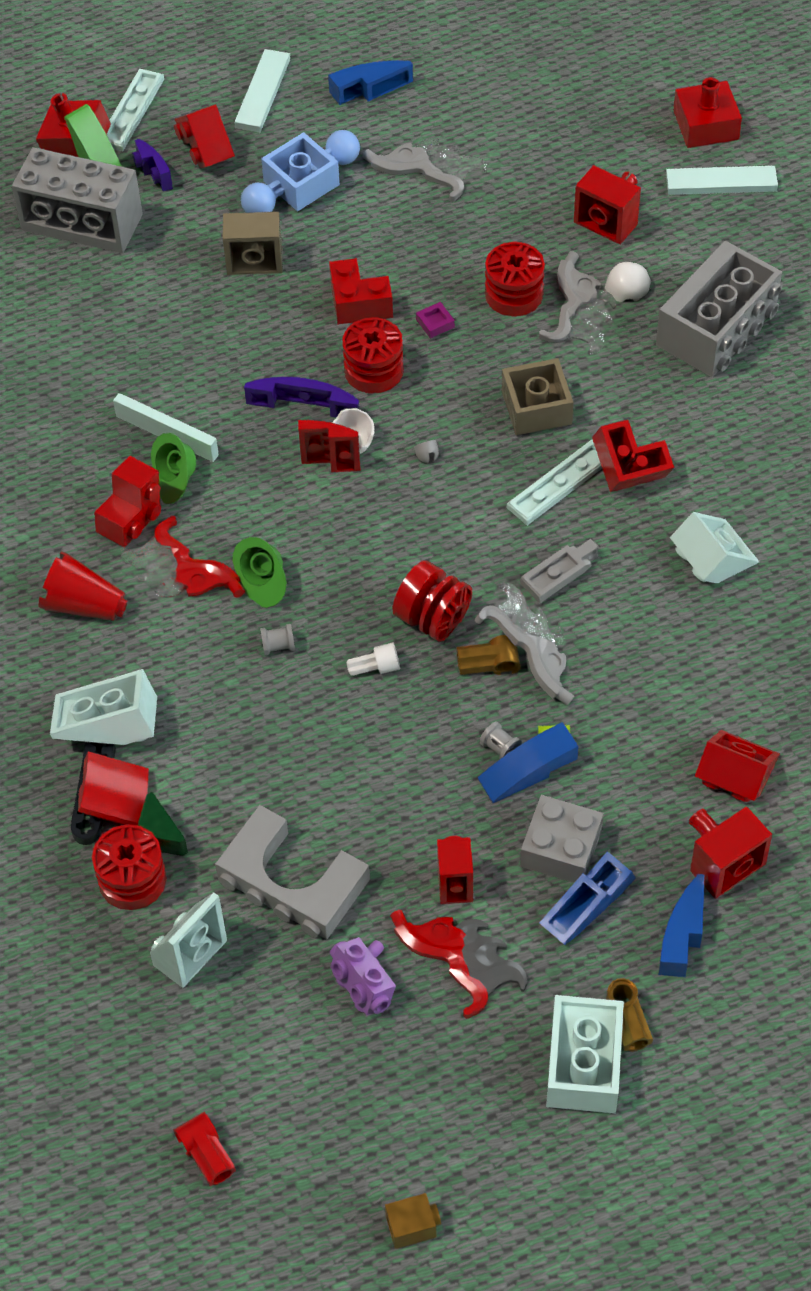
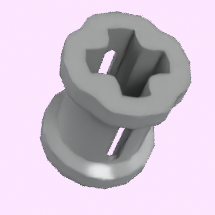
(277, 639)
(499, 740)

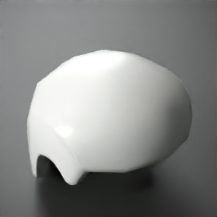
(628, 281)
(358, 421)

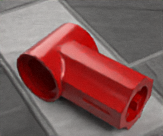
(204, 1147)

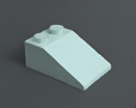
(107, 711)
(190, 941)
(585, 1054)

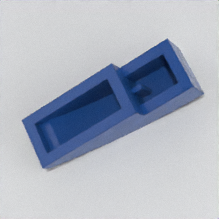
(369, 80)
(529, 763)
(587, 898)
(683, 930)

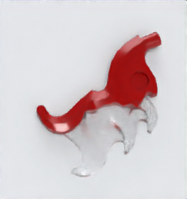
(171, 566)

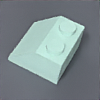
(712, 548)

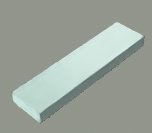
(262, 90)
(133, 107)
(721, 180)
(160, 423)
(556, 484)

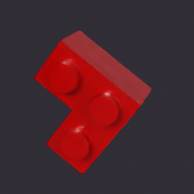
(206, 135)
(358, 297)
(626, 463)
(132, 504)

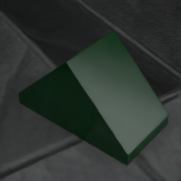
(162, 826)

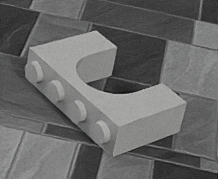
(314, 907)

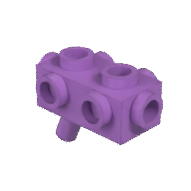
(362, 975)

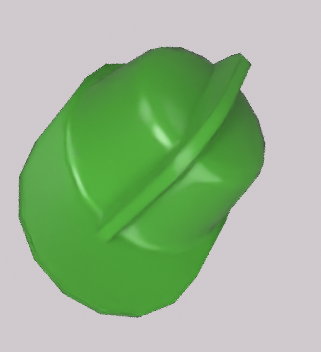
(172, 456)
(256, 559)

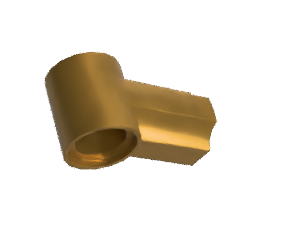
(496, 656)
(634, 1027)

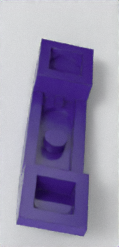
(301, 390)

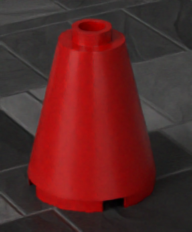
(80, 591)

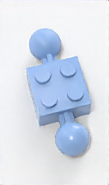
(300, 171)

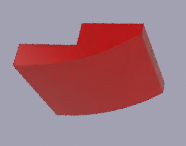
(329, 444)
(112, 789)

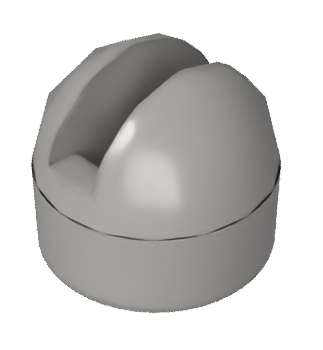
(427, 449)

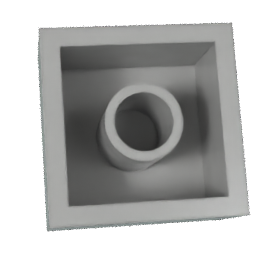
(561, 839)

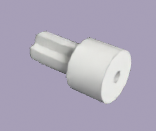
(383, 658)

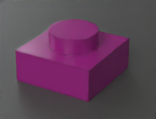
(435, 320)

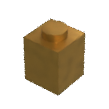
(412, 1220)

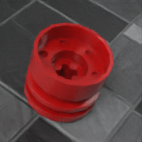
(514, 279)
(373, 355)
(432, 600)
(129, 867)

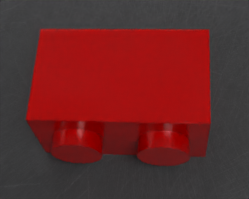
(455, 870)

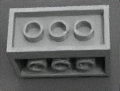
(77, 200)
(719, 309)

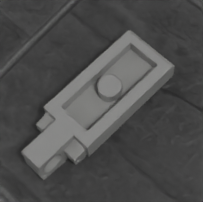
(559, 570)

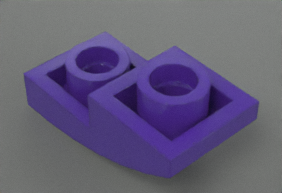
(153, 164)

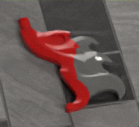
(469, 955)

